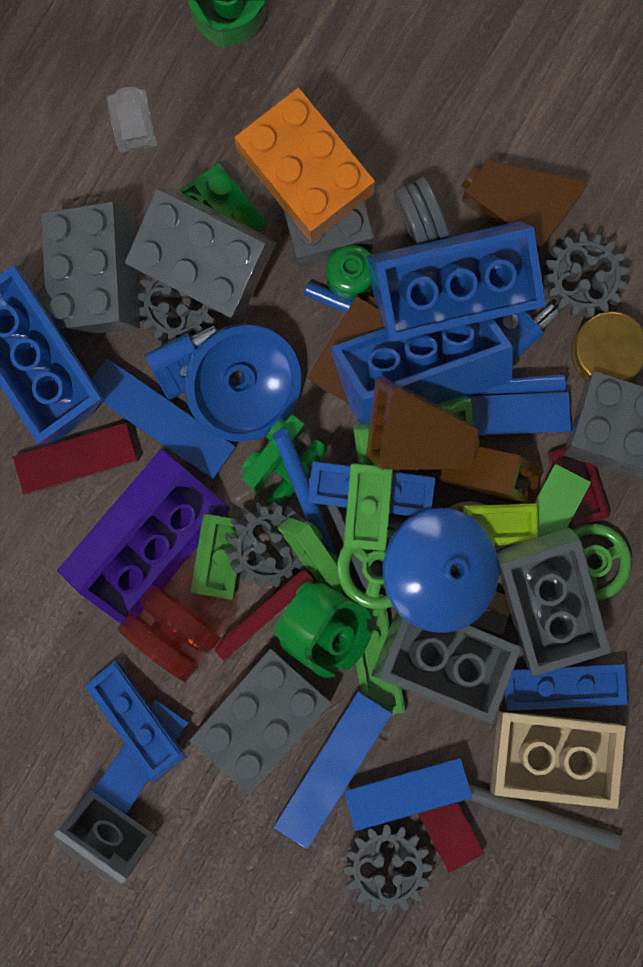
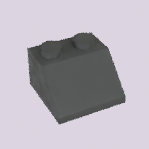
(103, 839)

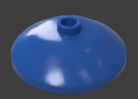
(261, 395)
(420, 564)

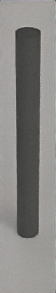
(545, 818)

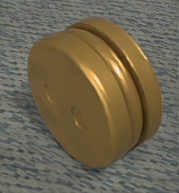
(609, 345)

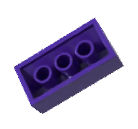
(141, 538)

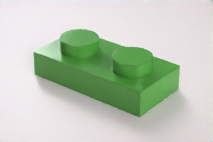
(367, 507)
(306, 543)
(212, 570)

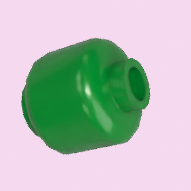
(348, 272)

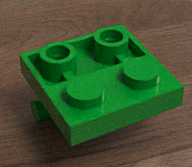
(223, 195)
(262, 467)

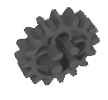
(564, 269)
(161, 316)
(245, 541)
(371, 885)

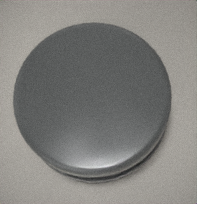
(421, 212)

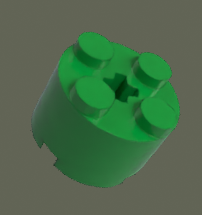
(229, 21)
(324, 629)

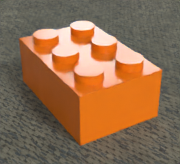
(304, 165)

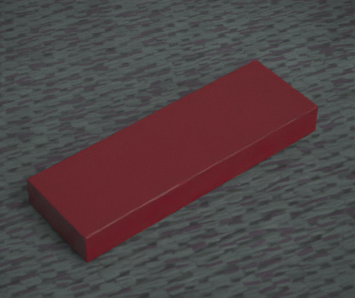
(75, 459)
(261, 616)

